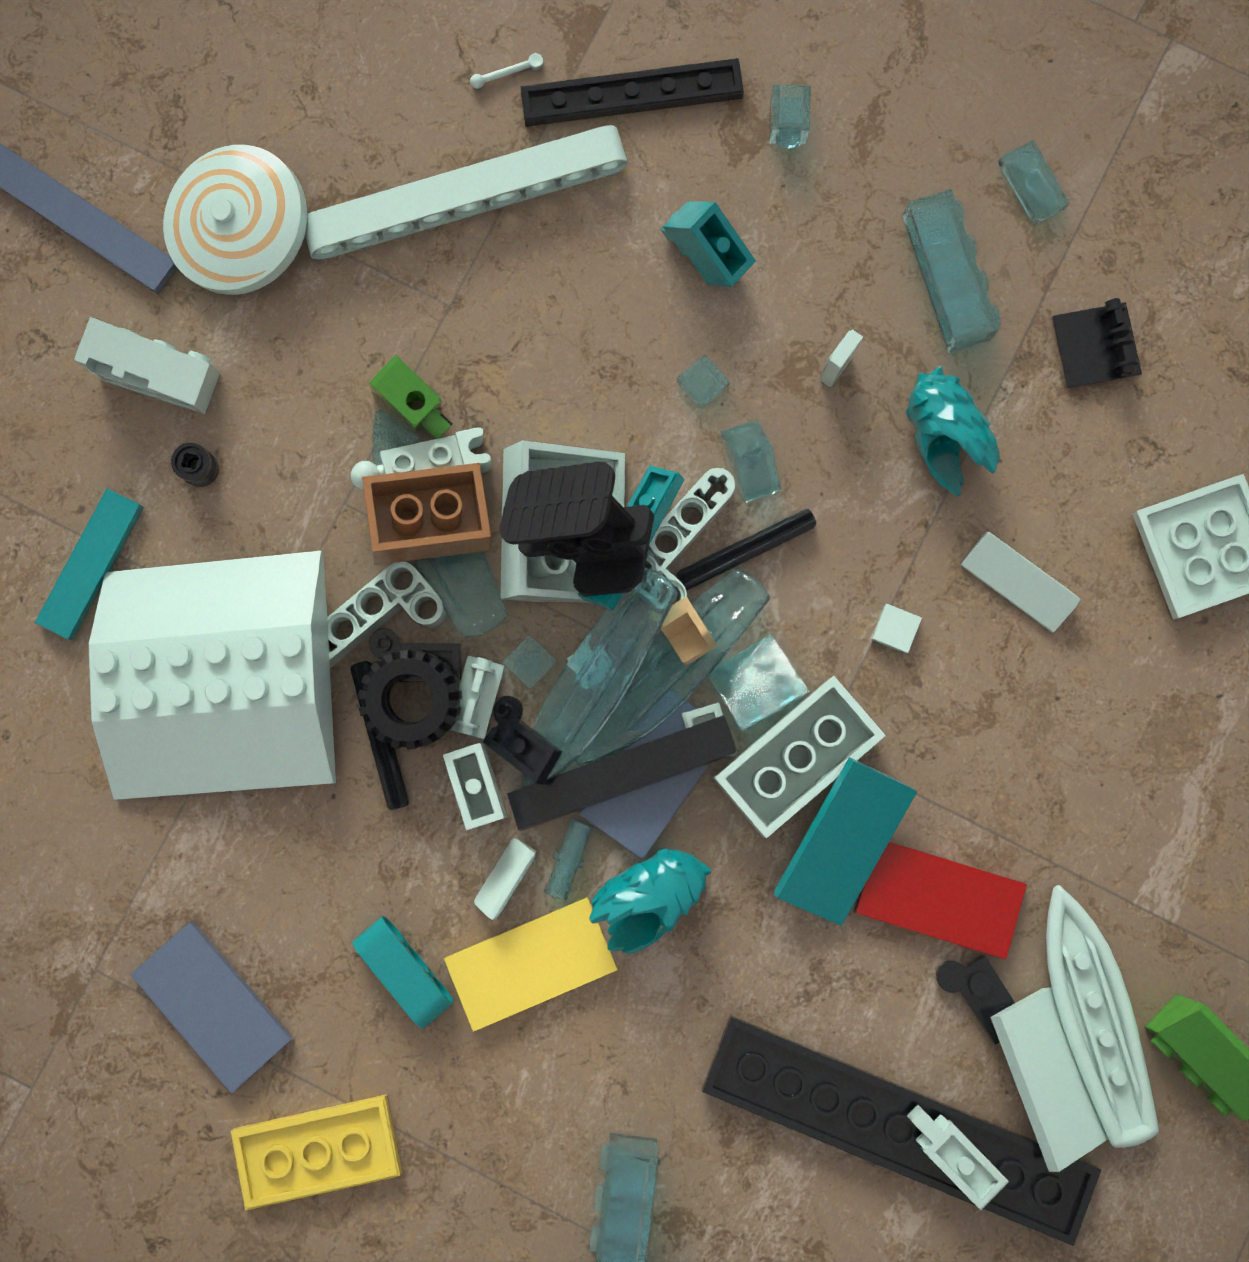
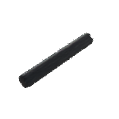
(746, 549)
(383, 753)

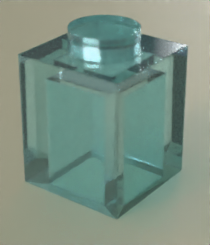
(789, 115)

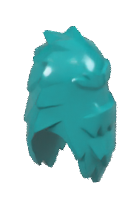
(945, 421)
(649, 898)

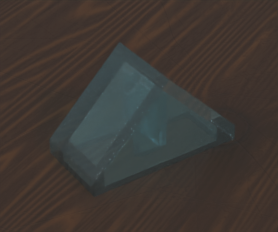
(752, 460)

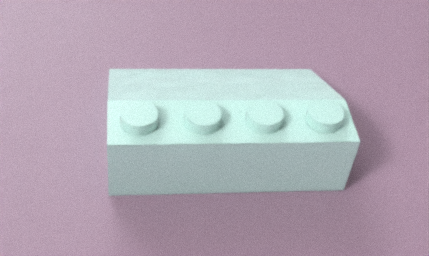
(546, 576)

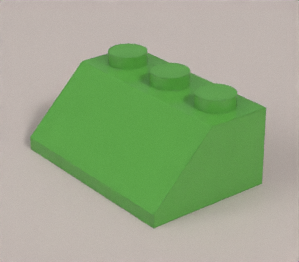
(1207, 1052)

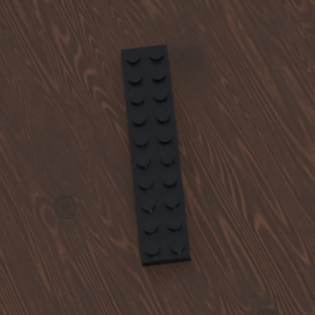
(871, 1121)

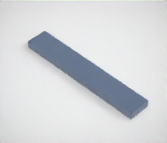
(84, 222)

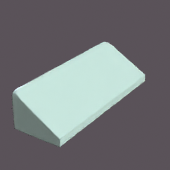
(1020, 582)

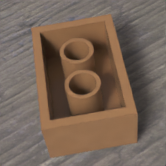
(427, 513)

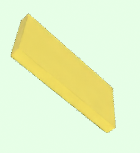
(530, 964)
(316, 1152)

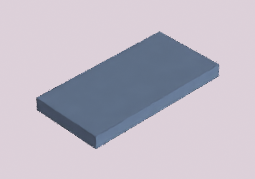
(643, 814)
(211, 1006)

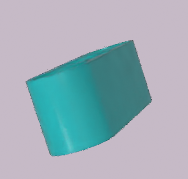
(403, 972)

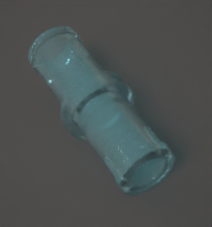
(568, 859)

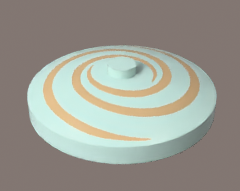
(235, 219)

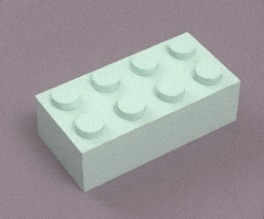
(798, 757)

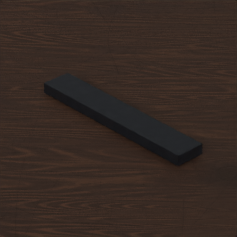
(632, 92)
(622, 773)

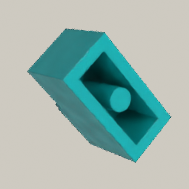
(709, 242)

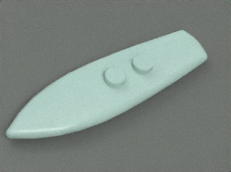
(1099, 1022)

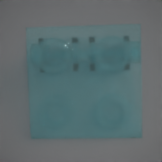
(757, 683)

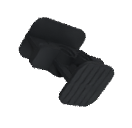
(577, 519)

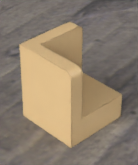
(687, 632)

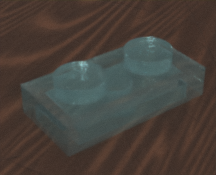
(1033, 182)

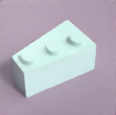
(147, 366)

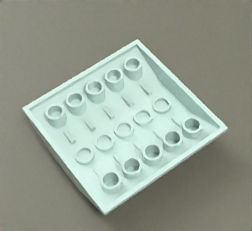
(213, 677)

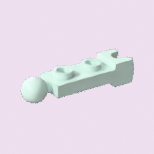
(426, 455)

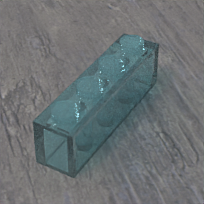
(951, 271)

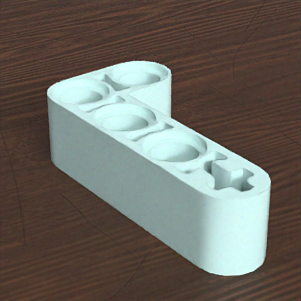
(686, 533)
(393, 601)

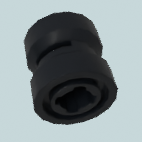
(200, 471)

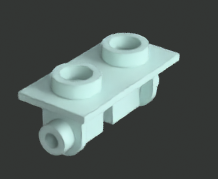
(479, 692)

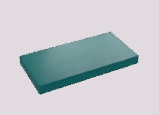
(845, 841)

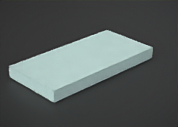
(1048, 1079)

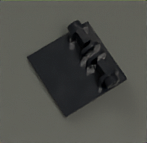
(1097, 344)

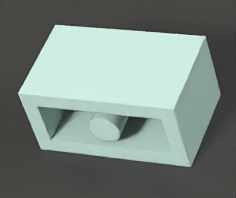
(475, 786)

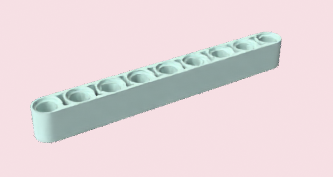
(464, 192)

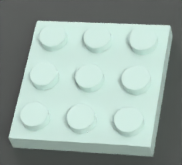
(1199, 545)

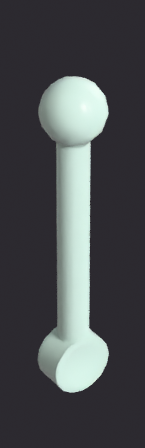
(534, 62)

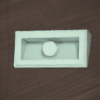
(505, 878)

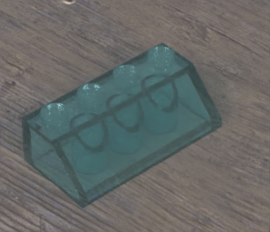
(625, 1199)

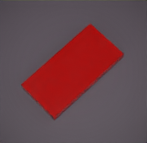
(943, 899)

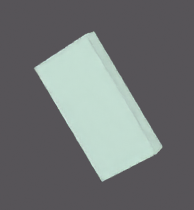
(841, 357)

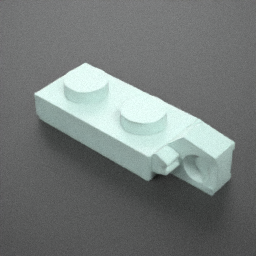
(958, 1158)

